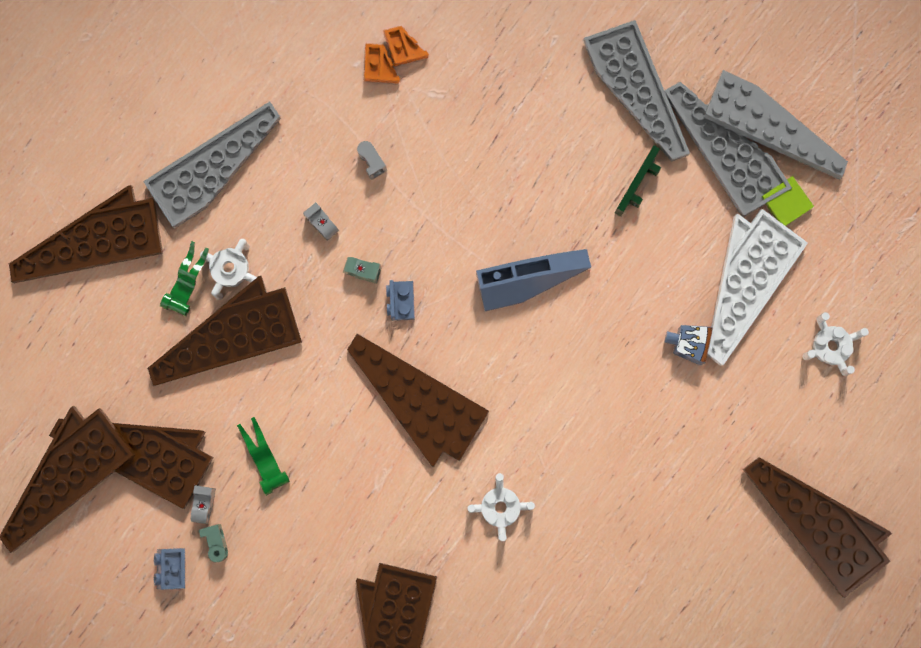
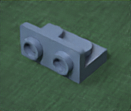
(401, 300)
(170, 568)

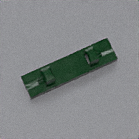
(630, 196)

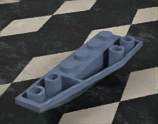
(527, 278)

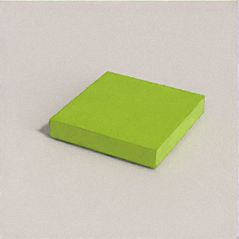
(789, 204)

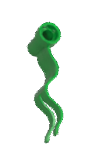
(185, 283)
(264, 460)

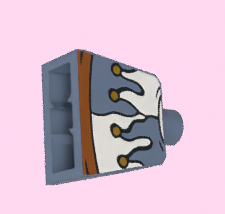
(691, 342)

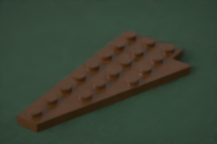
(103, 236)
(240, 329)
(427, 409)
(164, 460)
(73, 465)
(830, 532)
(395, 607)

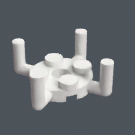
(232, 278)
(844, 345)
(512, 503)

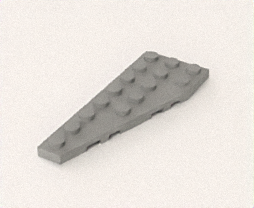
(629, 72)
(759, 117)
(734, 159)
(201, 174)

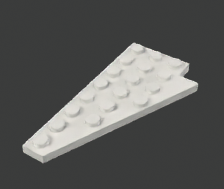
(753, 268)

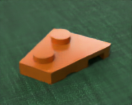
(403, 47)
(378, 65)

